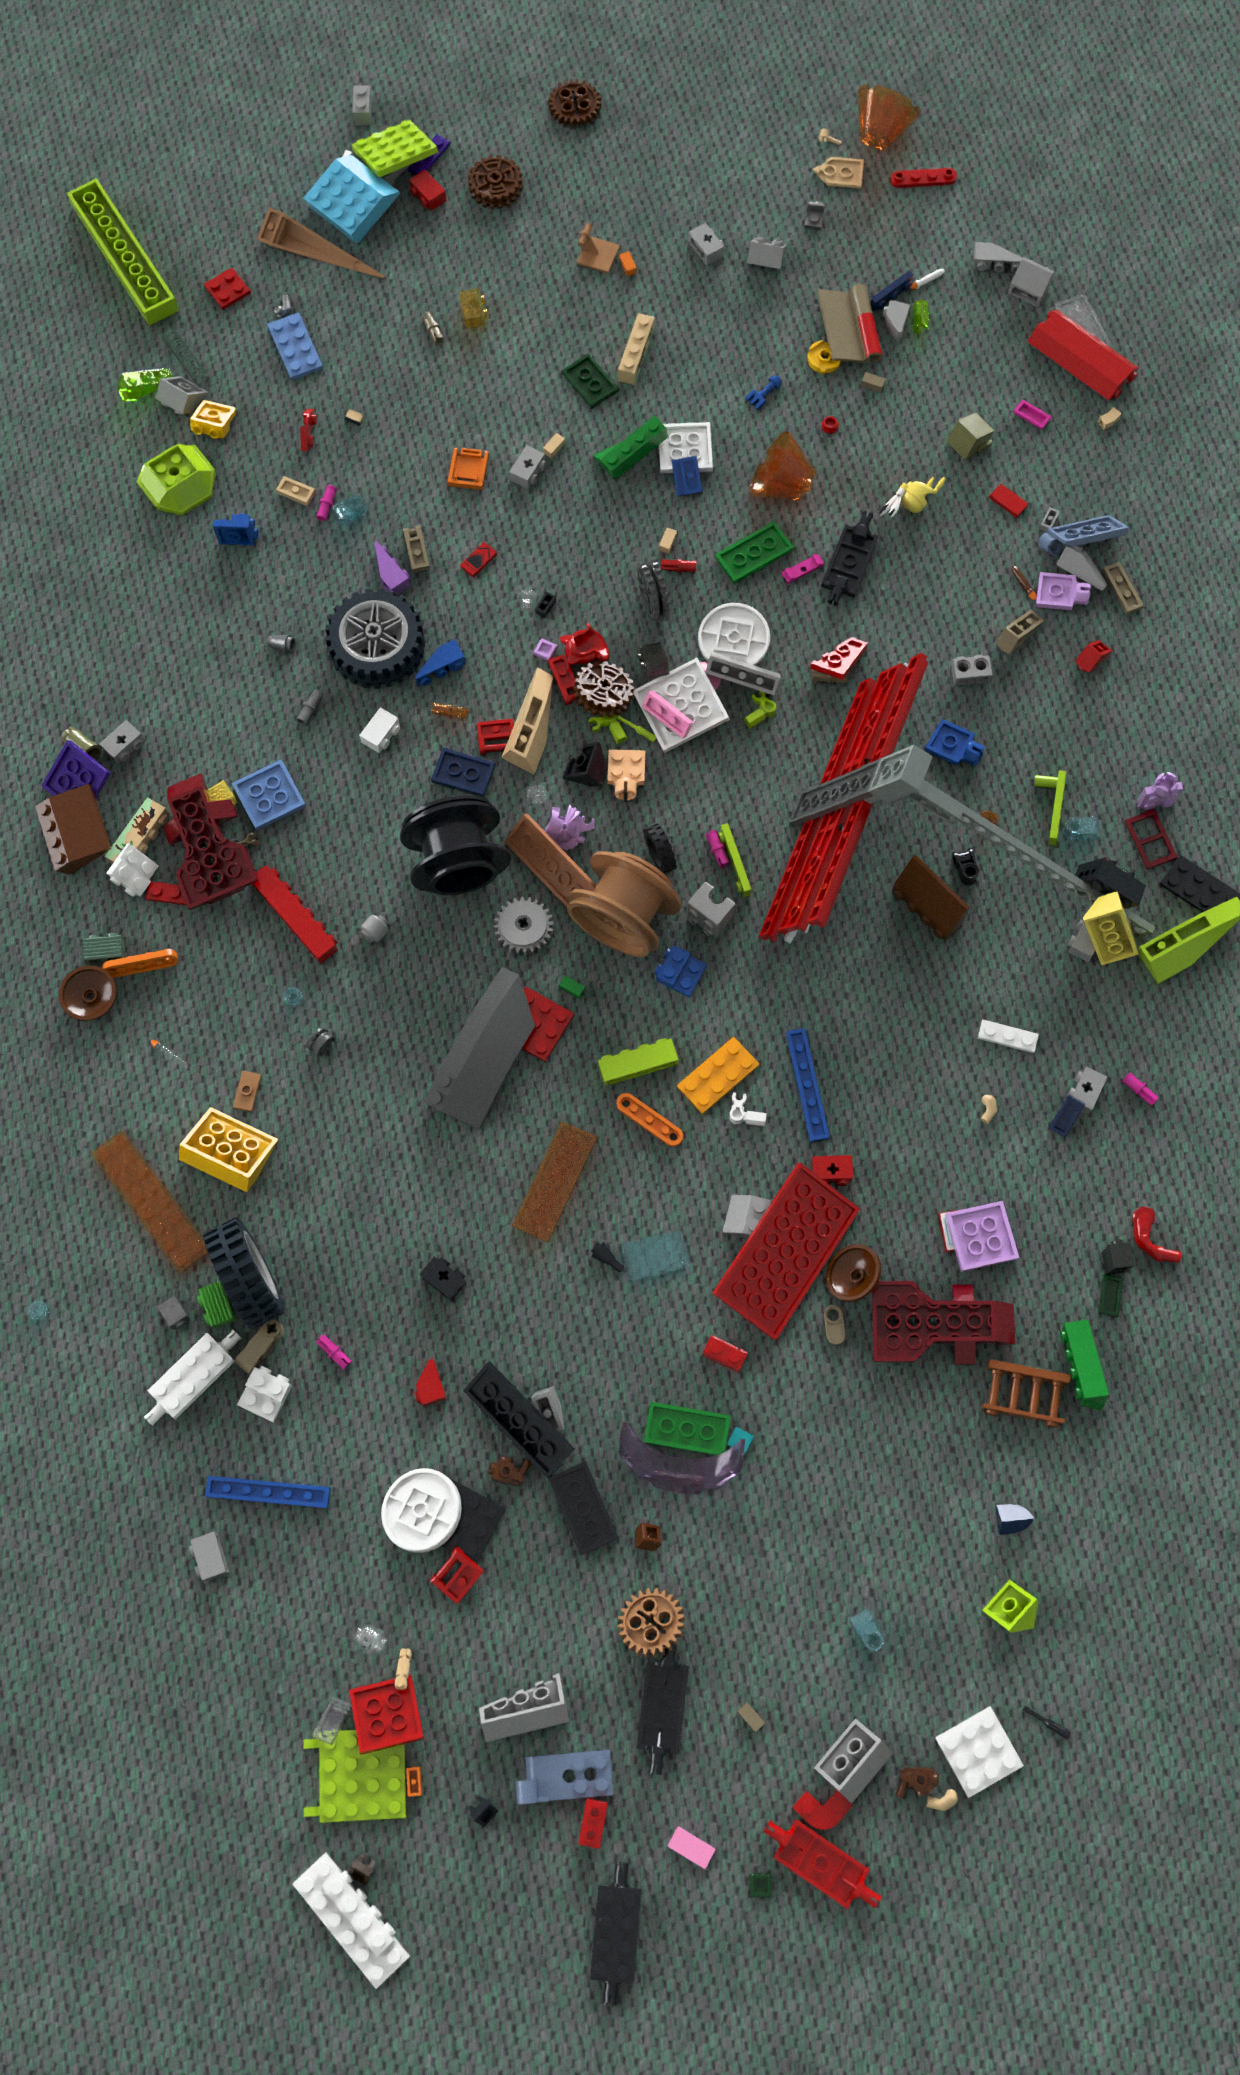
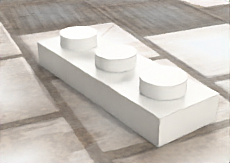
(1008, 1036)

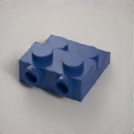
(237, 531)
(680, 971)

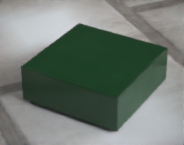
(760, 1885)

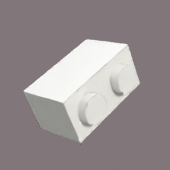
(380, 730)

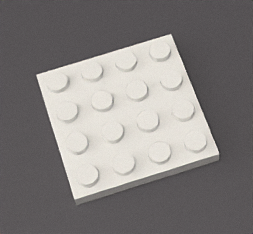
(691, 694)

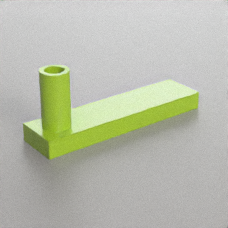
(1059, 784)

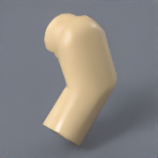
(991, 1108)
(945, 1802)

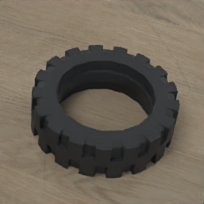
(660, 848)

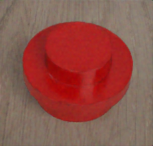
(830, 425)

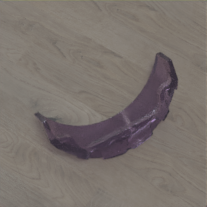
(679, 1474)

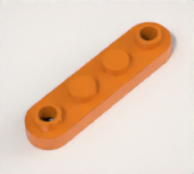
(141, 963)
(649, 1120)

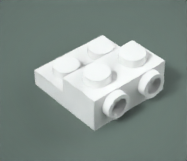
(132, 870)
(264, 1393)

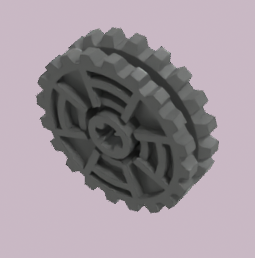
(653, 589)

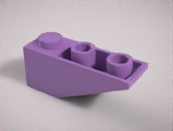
(391, 574)

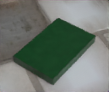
(590, 380)

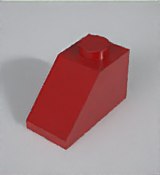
(1093, 656)
(429, 1386)

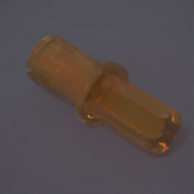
(449, 710)

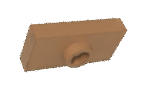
(247, 1091)

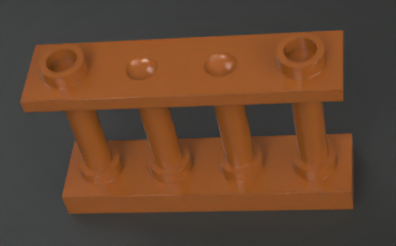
(1037, 1376)

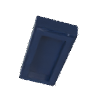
(1066, 1115)

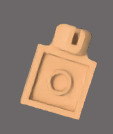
(626, 771)

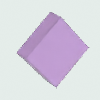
(545, 649)

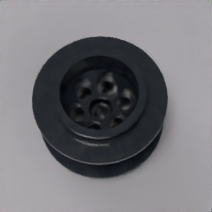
(454, 845)

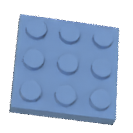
(268, 795)

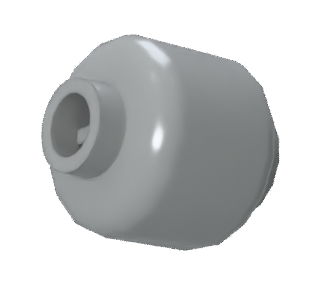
(374, 928)

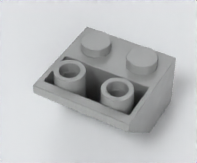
(766, 252)
(1031, 282)

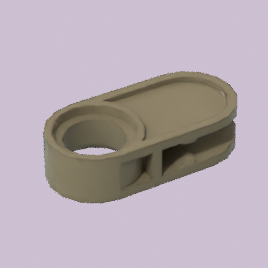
(834, 1329)

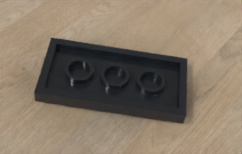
(1196, 885)
(583, 1508)

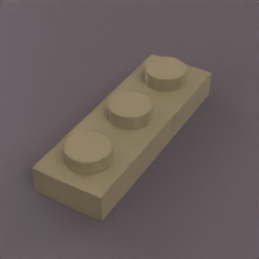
(1122, 588)

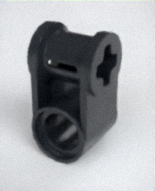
(966, 863)

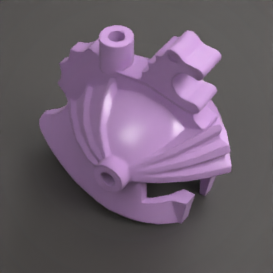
(567, 829)

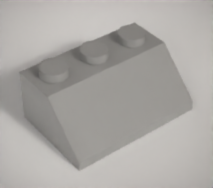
(853, 1760)

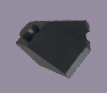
(588, 767)

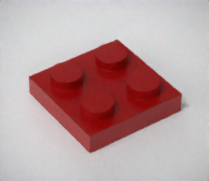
(227, 288)

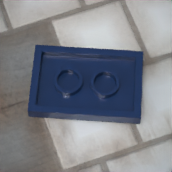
(463, 772)

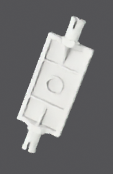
(191, 1376)

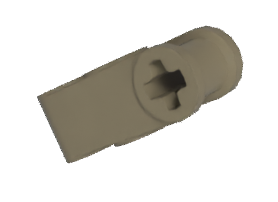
(259, 1346)

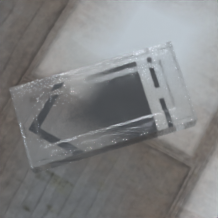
(332, 1720)

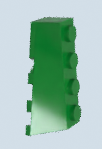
(627, 453)
(1085, 1364)

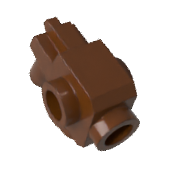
(505, 1472)
(921, 1778)

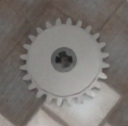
(527, 938)

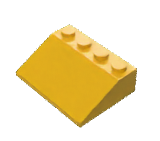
(227, 1149)

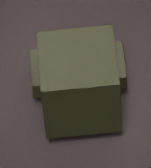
(970, 435)

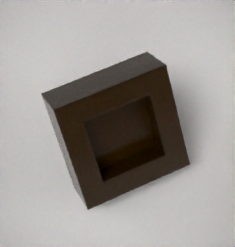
(361, 1871)

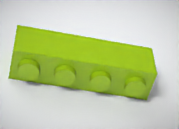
(638, 1061)

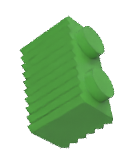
(217, 1305)

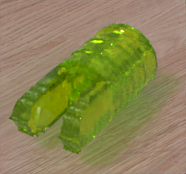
(920, 316)

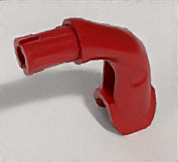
(1143, 1219)

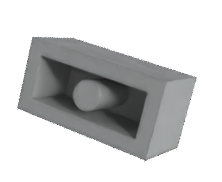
(1049, 519)

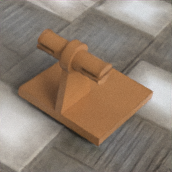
(596, 252)

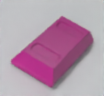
(1032, 414)

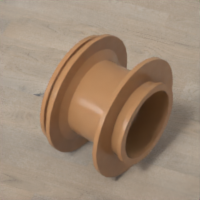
(624, 903)

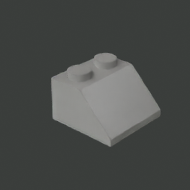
(179, 394)
(744, 1214)

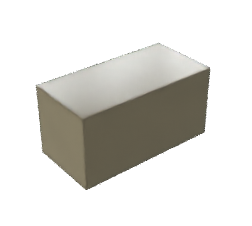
(873, 382)
(751, 1717)

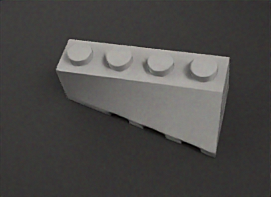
(525, 1711)

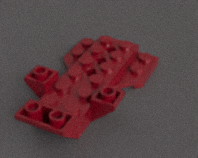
(197, 822)
(959, 1320)

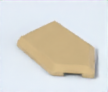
(841, 172)

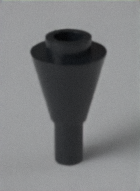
(603, 1254)

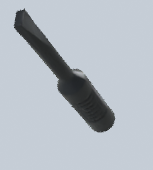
(1050, 1724)

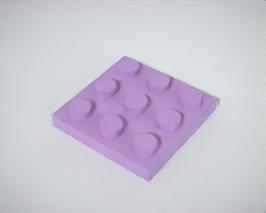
(981, 1236)

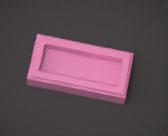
(691, 1847)

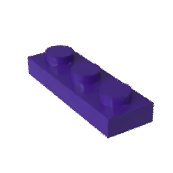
(425, 164)

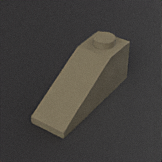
(1018, 631)

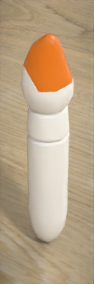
(918, 283)

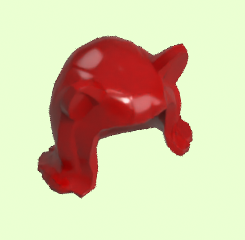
(585, 647)

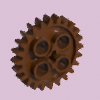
(562, 103)

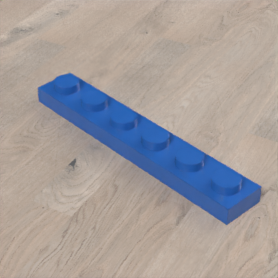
(807, 1085)
(267, 1492)

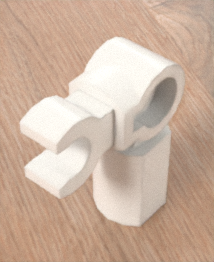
(738, 1115)

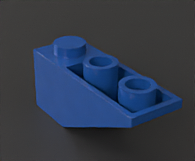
(445, 655)

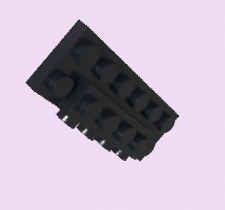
(518, 1419)

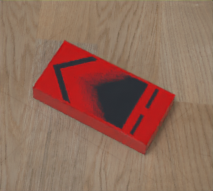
(478, 559)

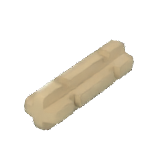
(403, 1669)

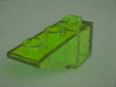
(140, 383)

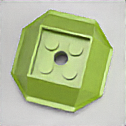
(181, 492)

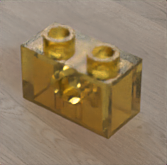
(472, 308)

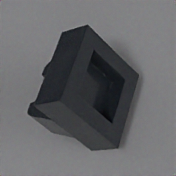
(483, 1812)

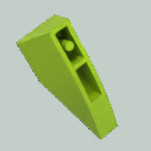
(1188, 941)

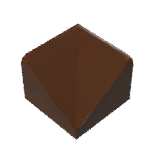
(648, 1537)

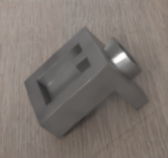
(814, 215)

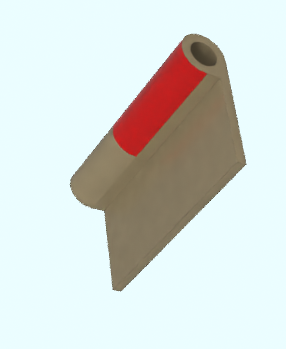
(850, 325)

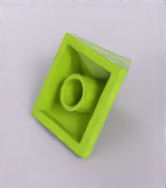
(1013, 1608)

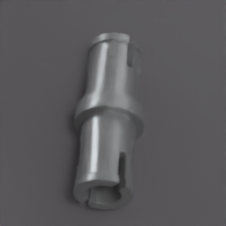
(309, 707)

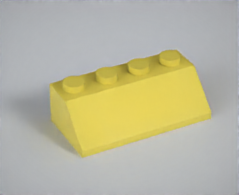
(1110, 929)

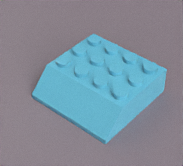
(351, 197)

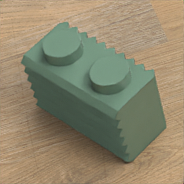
(101, 949)

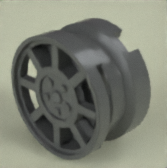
(320, 1041)

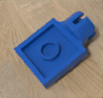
(954, 744)

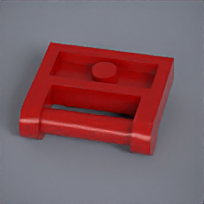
(494, 731)
(462, 1579)

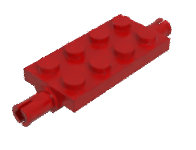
(821, 1864)

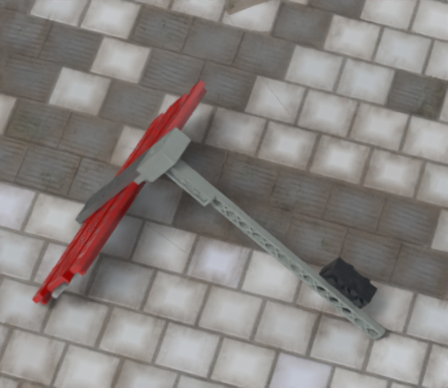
(869, 771)

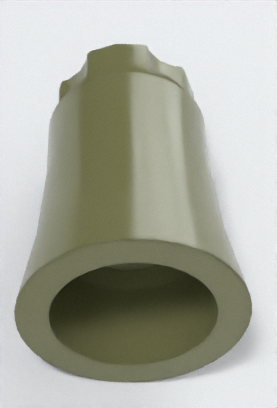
(82, 741)

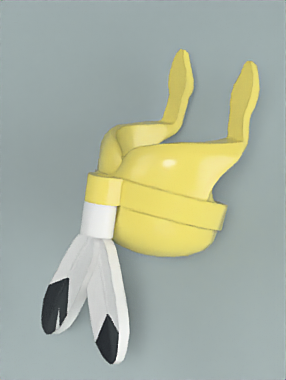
(911, 497)

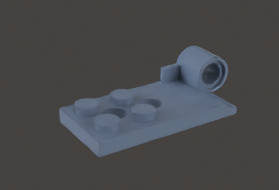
(1081, 533)
(546, 1777)

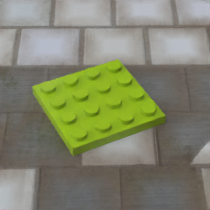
(394, 148)

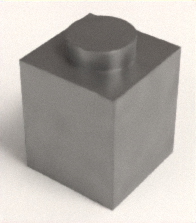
(174, 1313)

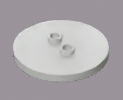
(735, 633)
(421, 1510)

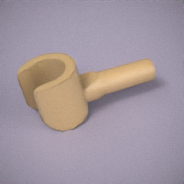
(824, 133)

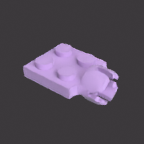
(1061, 591)
(1163, 792)

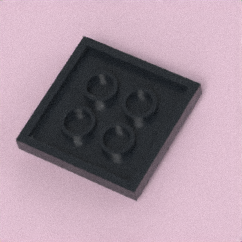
(476, 1523)

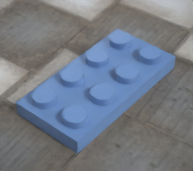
(295, 346)

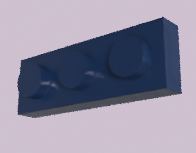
(892, 291)

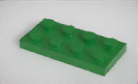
(754, 552)
(687, 1429)

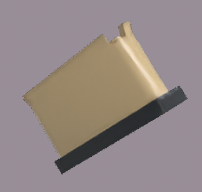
(354, 417)

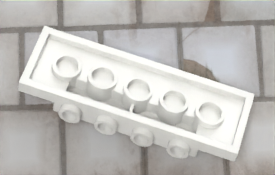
(351, 1919)

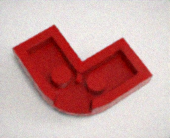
(309, 420)
(822, 1816)

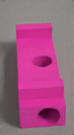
(809, 565)

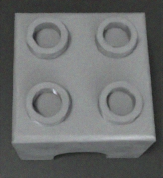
(707, 914)

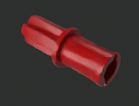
(678, 565)

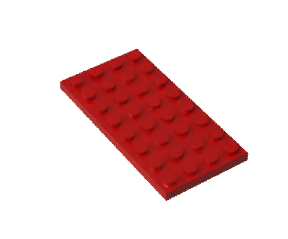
(786, 1251)

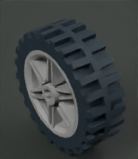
(375, 638)
(243, 1273)

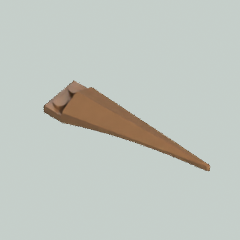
(291, 236)

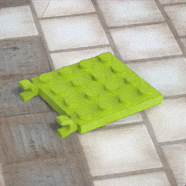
(356, 1784)

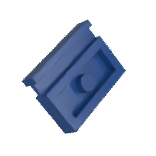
(686, 475)

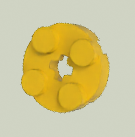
(816, 361)

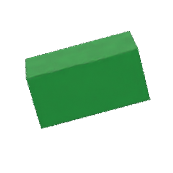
(572, 987)

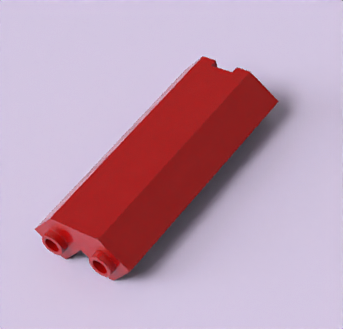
(1083, 355)

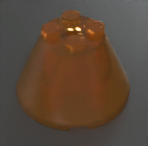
(883, 115)
(784, 472)

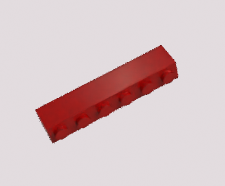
(294, 914)

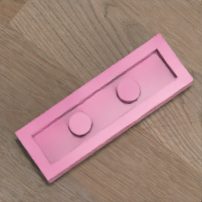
(667, 714)

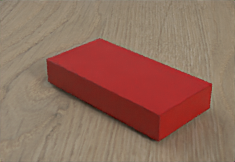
(1008, 500)

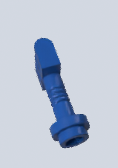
(775, 382)

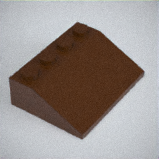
(73, 829)
(930, 899)

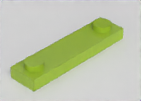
(726, 837)

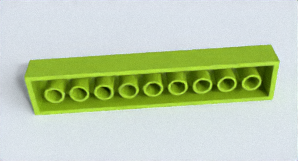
(123, 252)

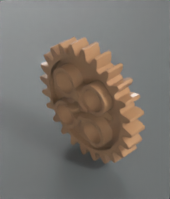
(639, 1637)

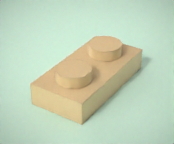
(295, 491)

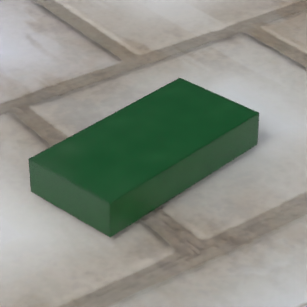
(1110, 1295)

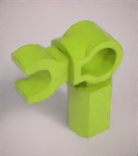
(766, 709)
(614, 726)

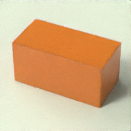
(627, 263)
(414, 1781)

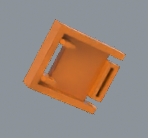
(468, 466)

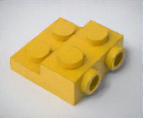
(212, 419)

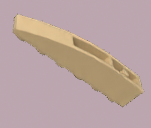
(531, 726)

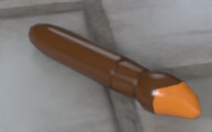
(1024, 583)

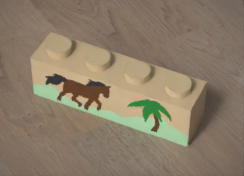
(636, 349)
(140, 829)

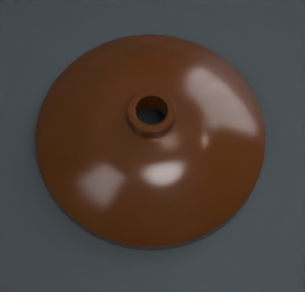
(82, 983)
(847, 1267)

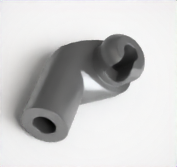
(283, 310)

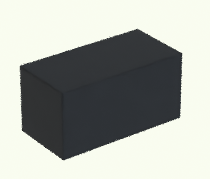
(545, 604)

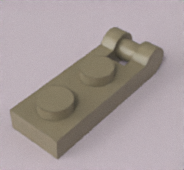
(416, 549)

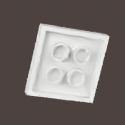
(686, 441)
(979, 1751)

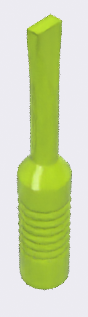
(639, 729)

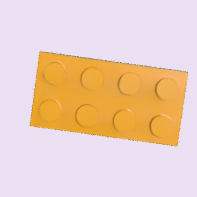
(718, 1075)

